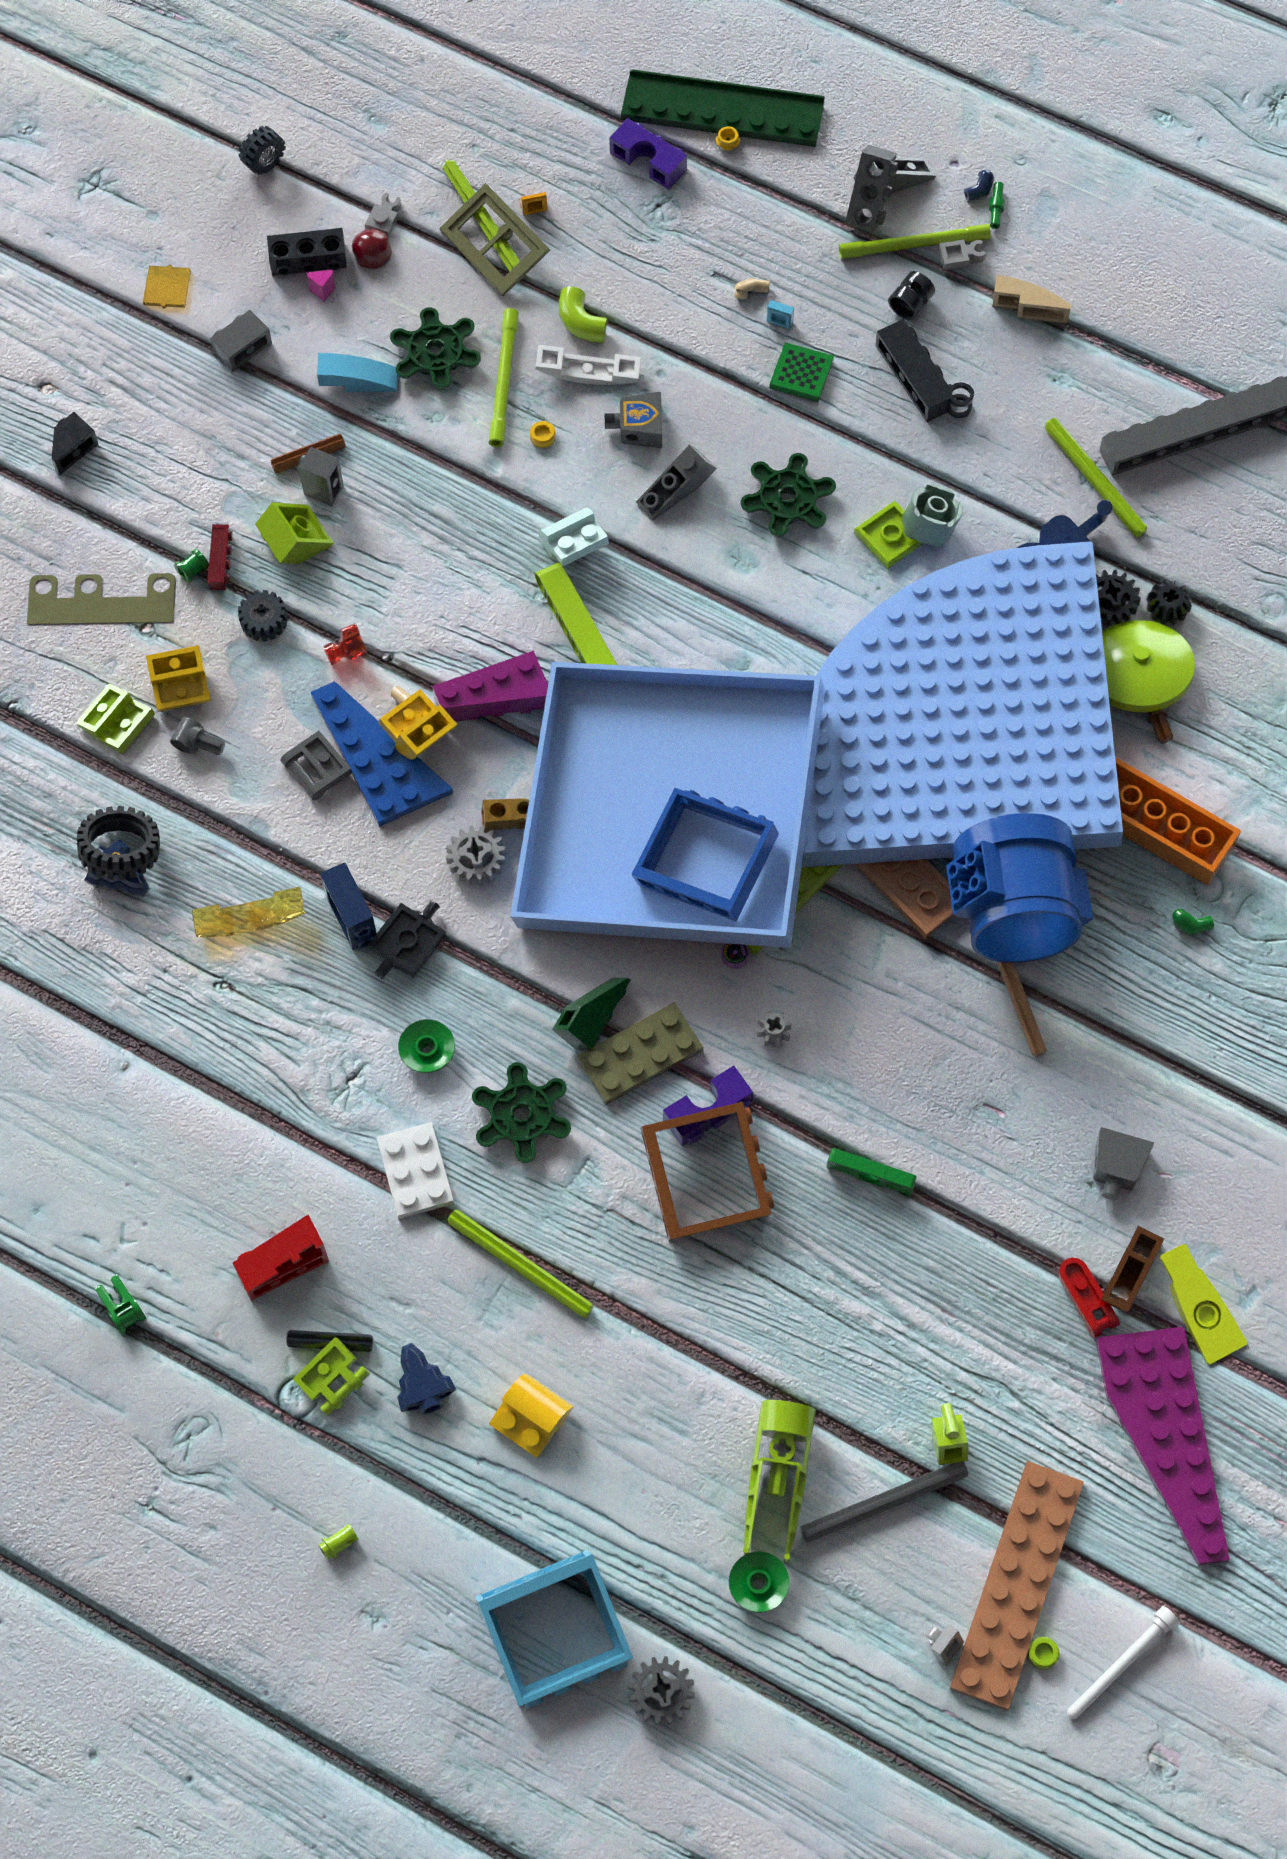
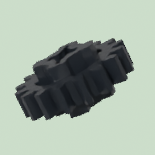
(1119, 592)

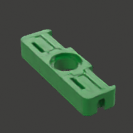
(871, 1171)

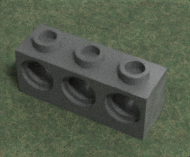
(861, 195)

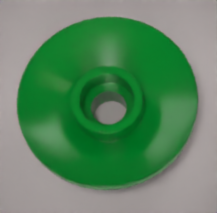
(424, 1034)
(763, 1567)

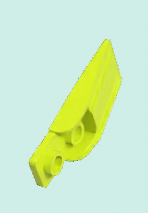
(1201, 1307)

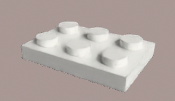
(415, 1170)

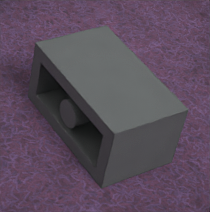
(240, 340)
(320, 476)

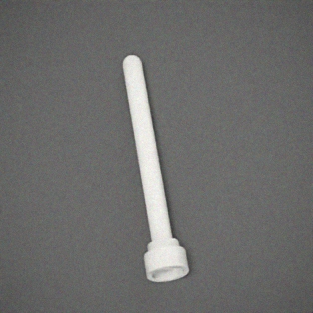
(1162, 1623)

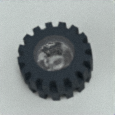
(262, 150)
(272, 616)

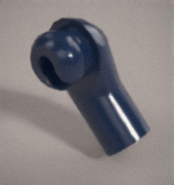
(982, 187)

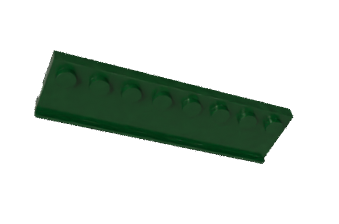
(717, 104)

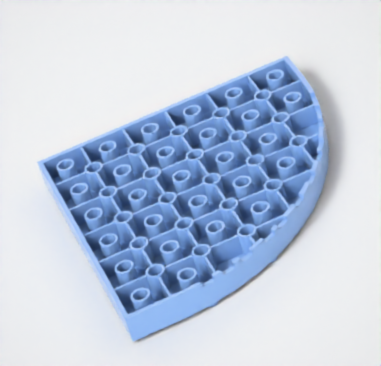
(967, 707)

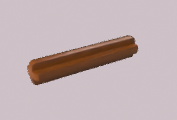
(292, 458)

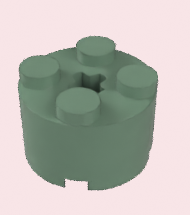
(932, 515)

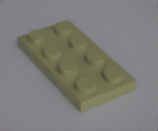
(640, 1053)

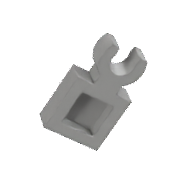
(384, 217)
(957, 254)

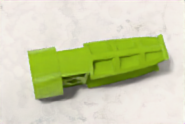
(786, 1424)

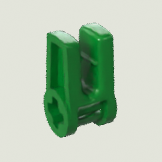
(122, 1314)

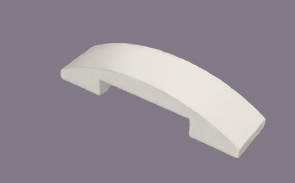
(587, 369)

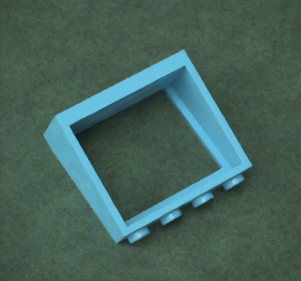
(586, 1670)

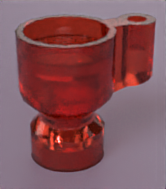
(349, 645)

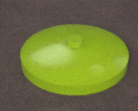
(1146, 665)

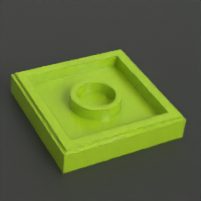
(885, 535)

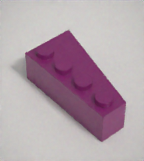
(495, 690)

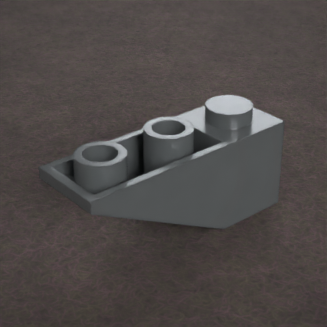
(676, 482)

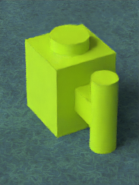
(949, 1437)

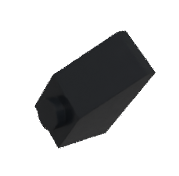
(71, 442)

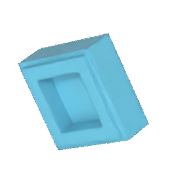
(780, 314)

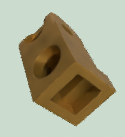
(504, 814)

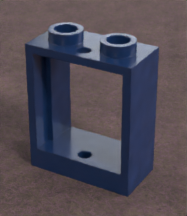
(348, 905)

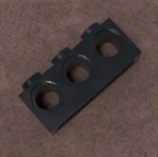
(307, 251)

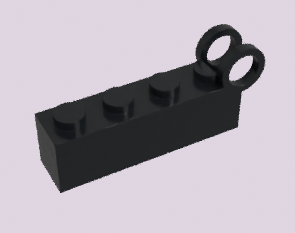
(919, 374)

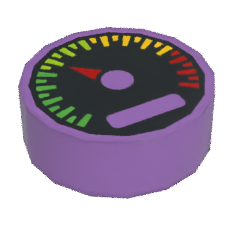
(735, 955)

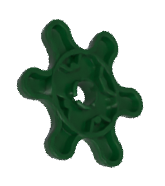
(432, 334)
(792, 480)
(521, 1094)

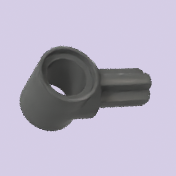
(191, 736)

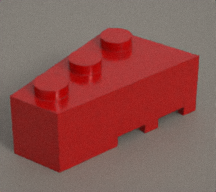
(281, 1258)

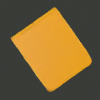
(533, 203)

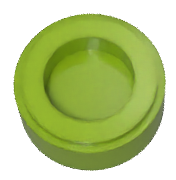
(1043, 1653)

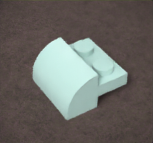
(573, 537)

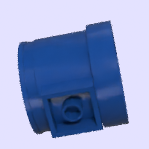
(1019, 887)

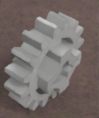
(488, 852)

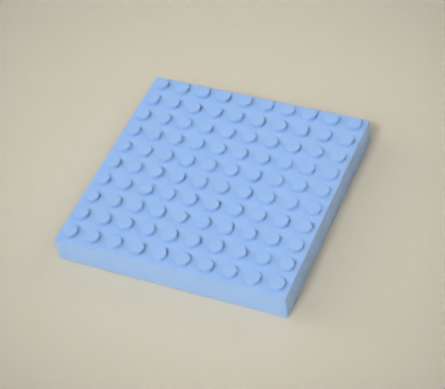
(606, 768)

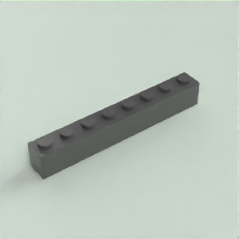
(1195, 426)

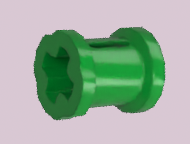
(191, 565)

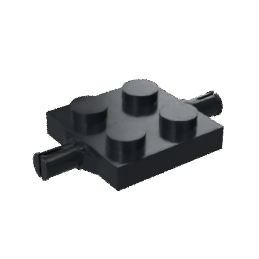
(407, 939)

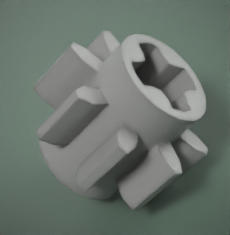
(778, 1034)

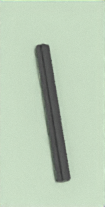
(884, 1501)

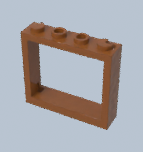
(660, 1181)

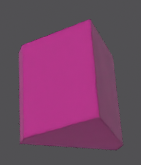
(321, 283)

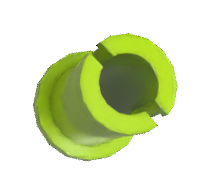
(338, 1542)

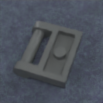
(324, 761)

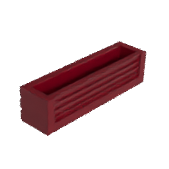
(219, 555)

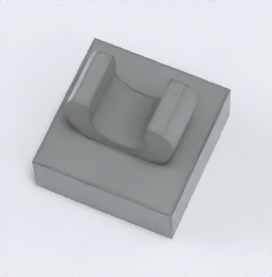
(944, 1643)

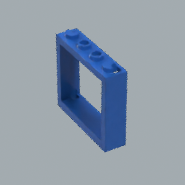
(713, 808)

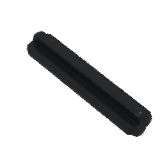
(320, 1340)

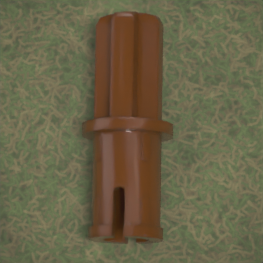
(1160, 725)

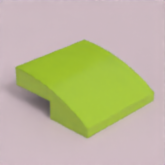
(115, 718)

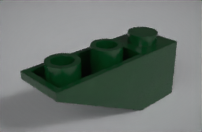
(587, 1016)

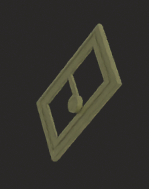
(505, 232)

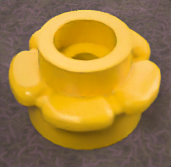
(727, 133)

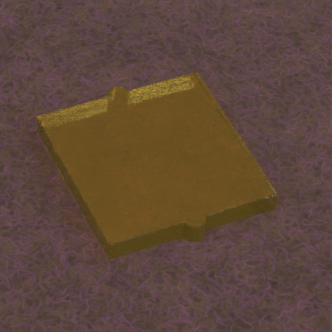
(166, 286)

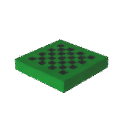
(801, 372)

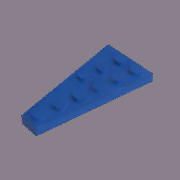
(384, 776)

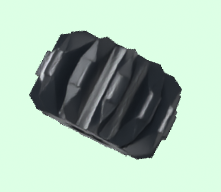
(1178, 604)

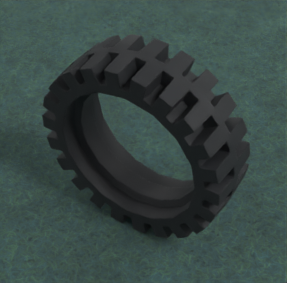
(122, 864)

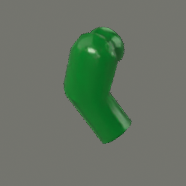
(1190, 924)

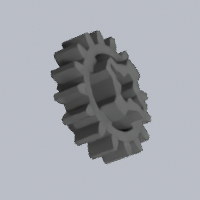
(675, 1687)

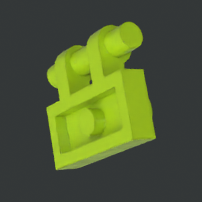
(325, 1370)

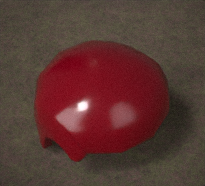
(371, 248)

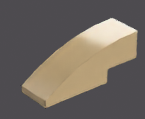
(1030, 300)

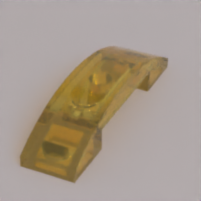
(250, 916)

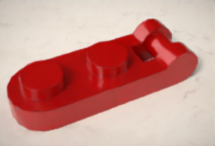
(1086, 1296)

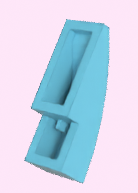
(356, 373)

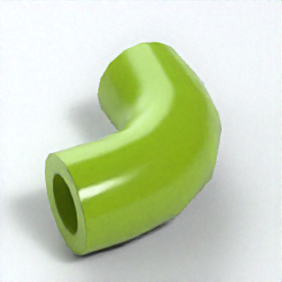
(577, 320)

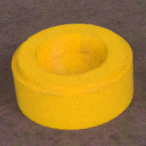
(542, 434)

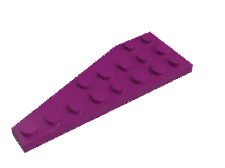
(1157, 1403)

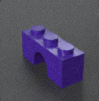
(634, 141)
(727, 1088)

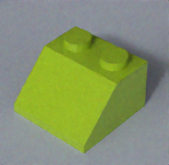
(293, 532)

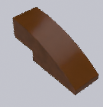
(1132, 1269)

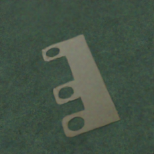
(98, 609)

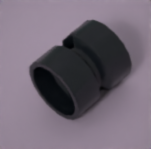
(911, 295)

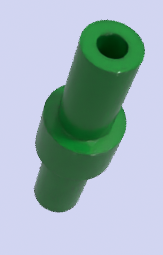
(996, 205)

